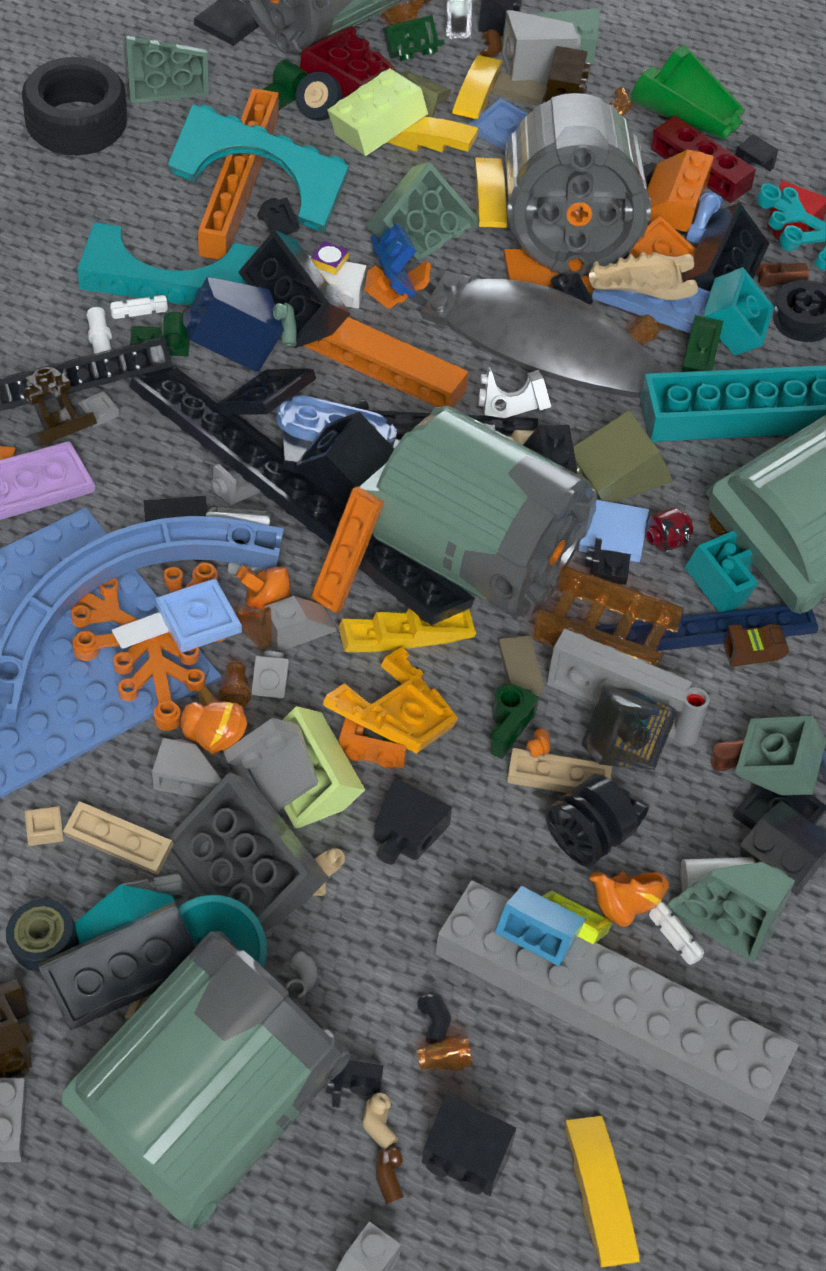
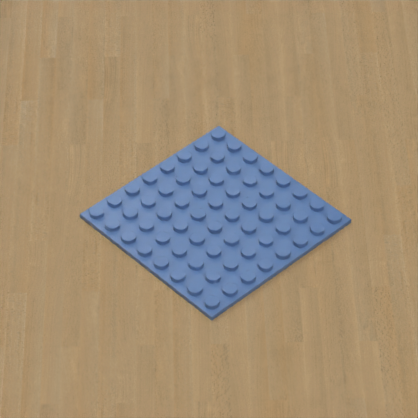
(66, 700)

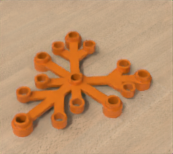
(157, 664)

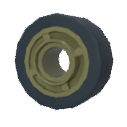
(31, 921)

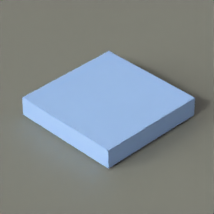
(619, 528)
(198, 615)

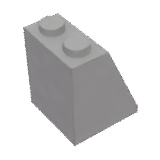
(531, 44)

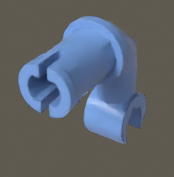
(708, 204)

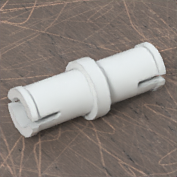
(99, 333)

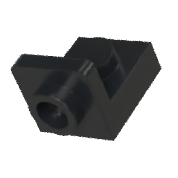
(278, 216)
(572, 285)
(608, 564)
(358, 1077)

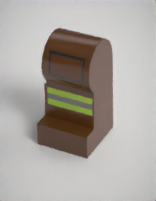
(755, 644)

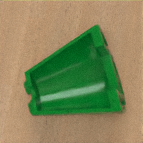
(690, 93)

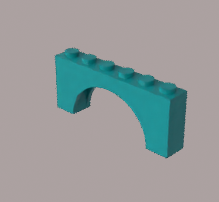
(212, 136)
(113, 270)

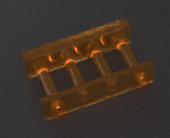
(617, 598)

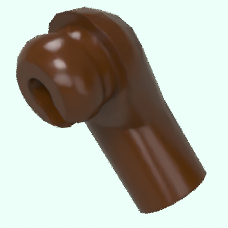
(494, 43)
(385, 1174)

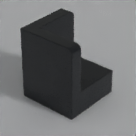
(757, 151)

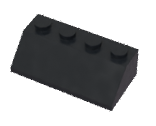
(727, 245)
(295, 280)

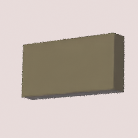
(520, 90)
(521, 663)

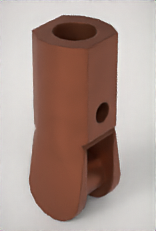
(781, 274)
(726, 755)

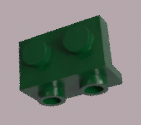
(412, 37)

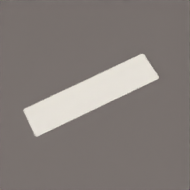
(140, 630)

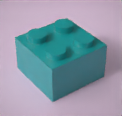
(742, 308)

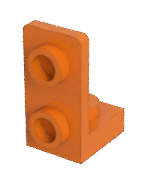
(379, 287)
(359, 747)

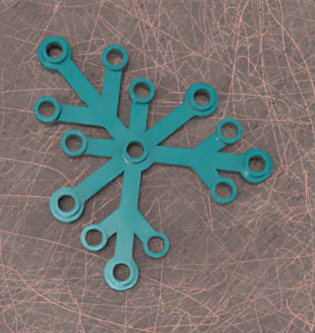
(792, 211)

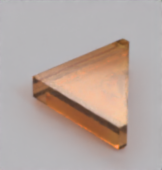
(402, 12)
(255, 624)

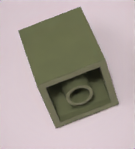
(621, 460)

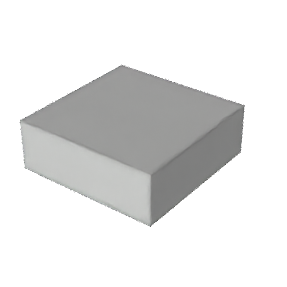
(101, 406)

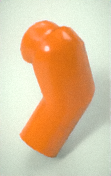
(539, 744)

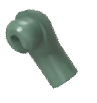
(286, 314)

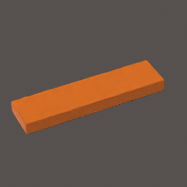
(347, 549)

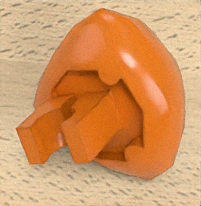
(265, 587)

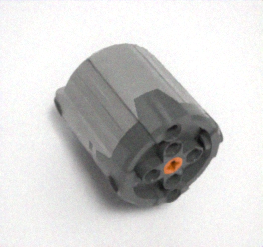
(576, 184)

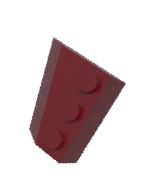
(345, 59)

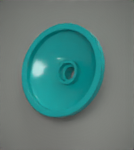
(227, 916)

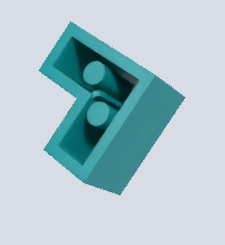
(723, 572)
(119, 908)

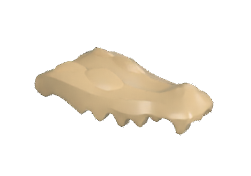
(649, 275)

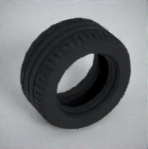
(77, 130)

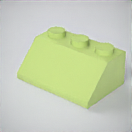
(336, 778)

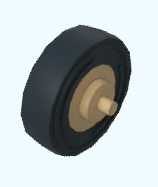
(317, 94)

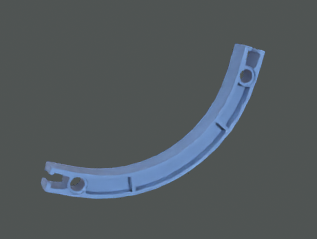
(112, 556)

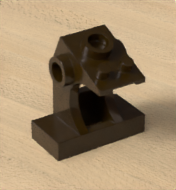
(61, 422)
(13, 1035)

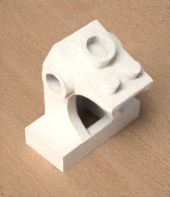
(529, 397)

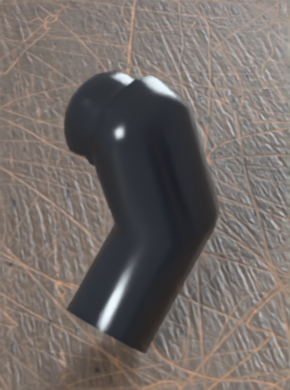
(439, 1014)

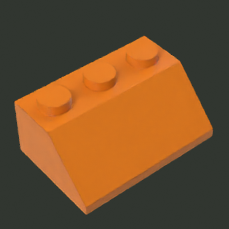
(678, 187)

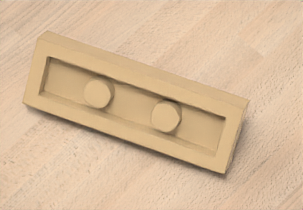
(552, 771)
(118, 838)

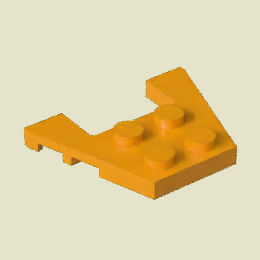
(406, 715)

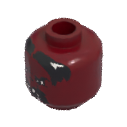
(669, 529)

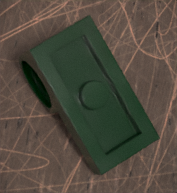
(285, 81)
(171, 328)
(702, 344)
(511, 720)

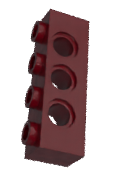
(729, 174)

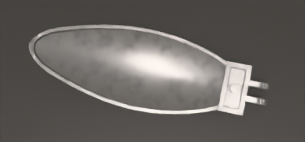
(540, 331)

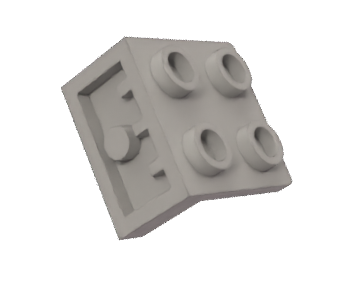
(276, 760)

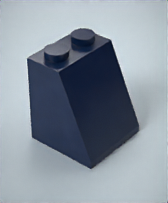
(234, 321)

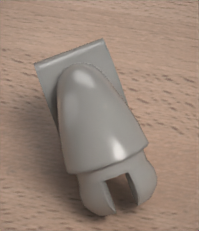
(308, 972)

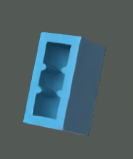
(539, 925)

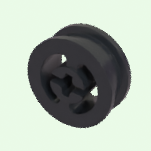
(801, 322)

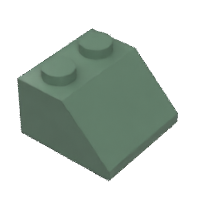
(782, 754)

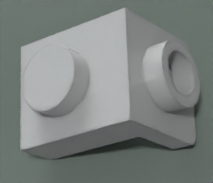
(231, 485)
(270, 675)

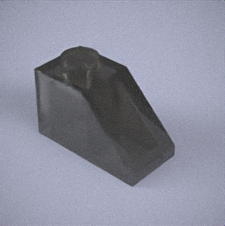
(458, 18)

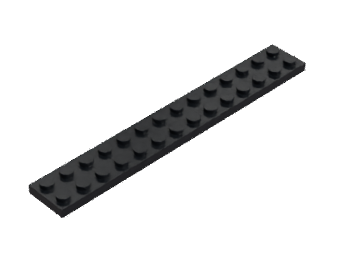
(261, 464)

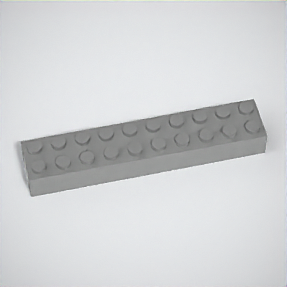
(624, 1007)

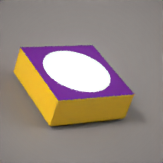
(330, 257)

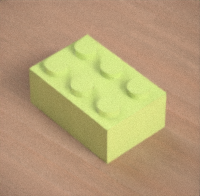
(377, 111)

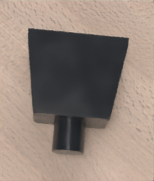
(409, 822)

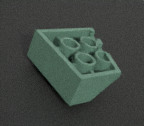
(585, 24)
(164, 70)
(426, 210)
(736, 905)

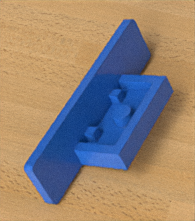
(394, 252)

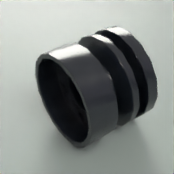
(591, 820)

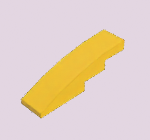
(477, 87)
(436, 135)
(490, 192)
(395, 630)
(602, 1192)

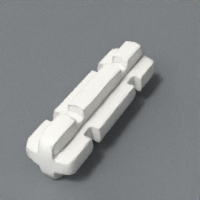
(139, 306)
(676, 933)

